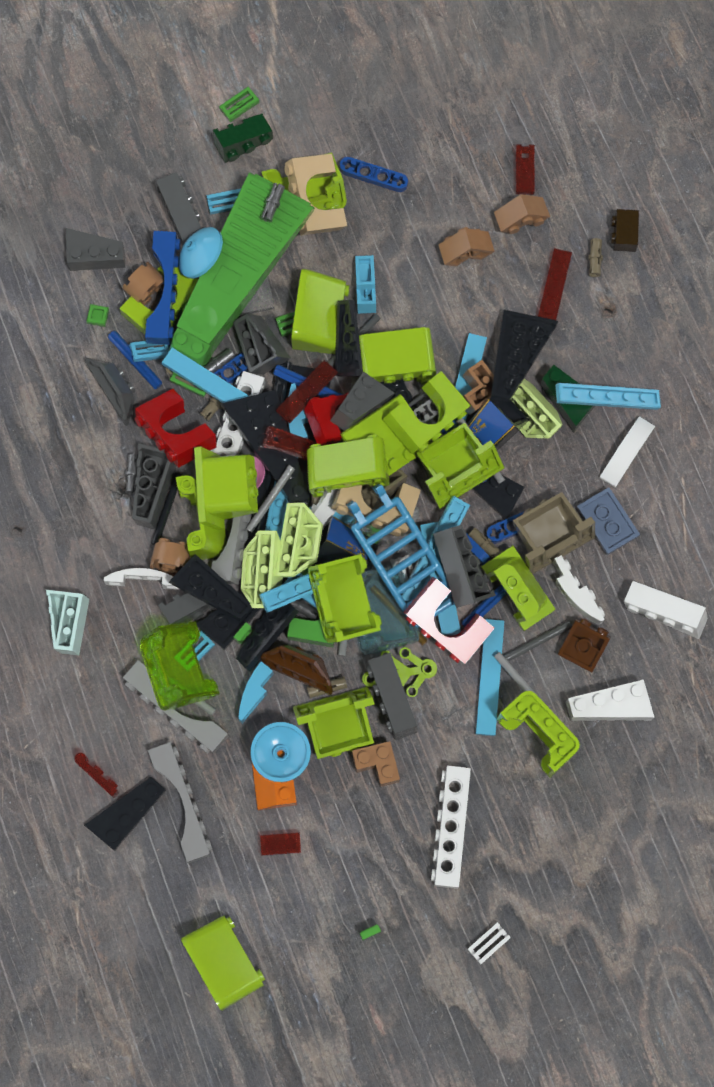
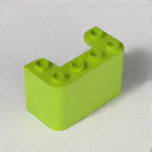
(398, 355)
(545, 725)

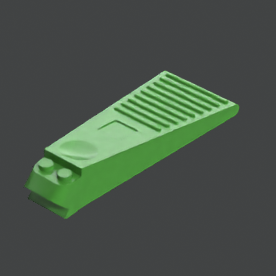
(246, 259)

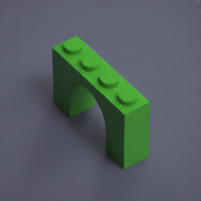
(307, 630)

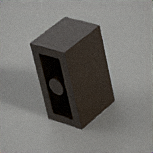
(625, 230)

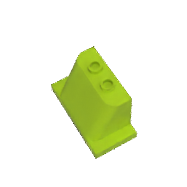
(458, 464)
(224, 487)
(520, 586)
(337, 722)

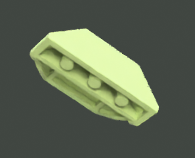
(542, 416)
(298, 540)
(259, 566)

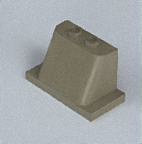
(552, 531)

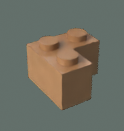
(520, 212)
(465, 245)
(480, 380)
(378, 757)

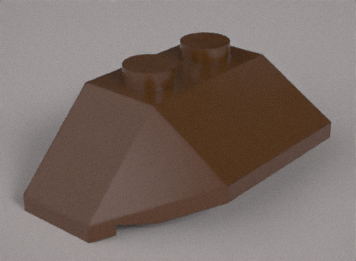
(299, 666)

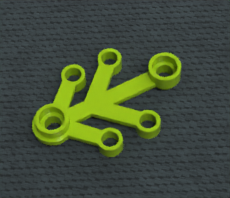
(405, 672)

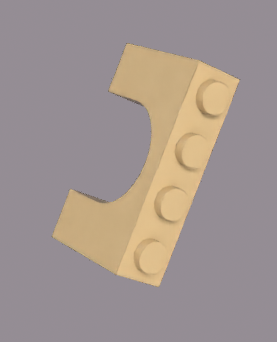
(299, 172)
(407, 493)

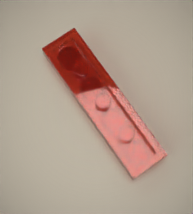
(555, 284)
(306, 390)

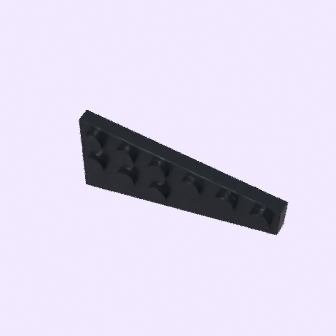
(518, 347)
(252, 418)

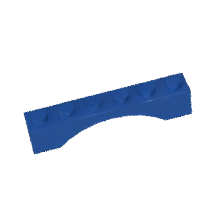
(159, 322)

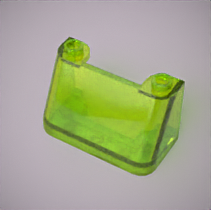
(175, 667)

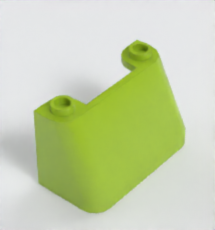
(322, 192)
(317, 312)
(347, 465)
(207, 542)
(343, 599)
(222, 962)

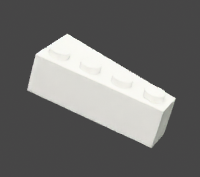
(666, 609)
(620, 702)

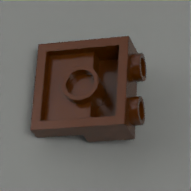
(584, 644)

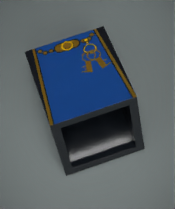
(497, 422)
(338, 542)

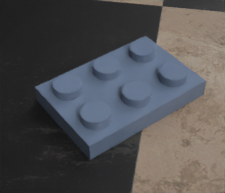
(612, 523)

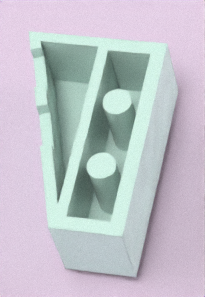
(68, 620)

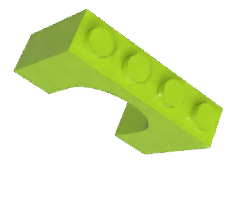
(137, 313)
(417, 434)

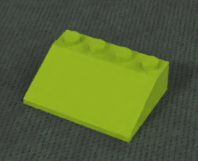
(396, 452)

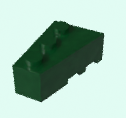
(242, 137)
(572, 413)

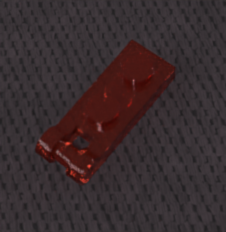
(525, 170)
(287, 442)
(96, 773)

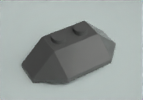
(114, 387)

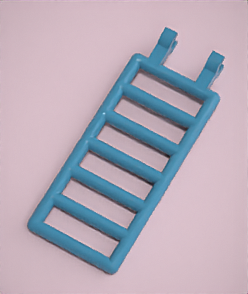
(415, 534)

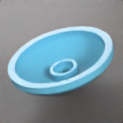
(200, 252)
(276, 738)

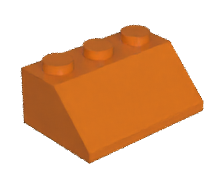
(273, 794)

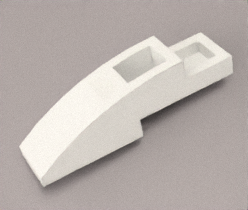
(579, 599)

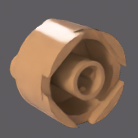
(144, 283)
(169, 556)

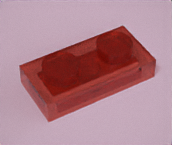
(280, 844)

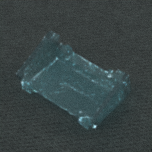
(394, 628)

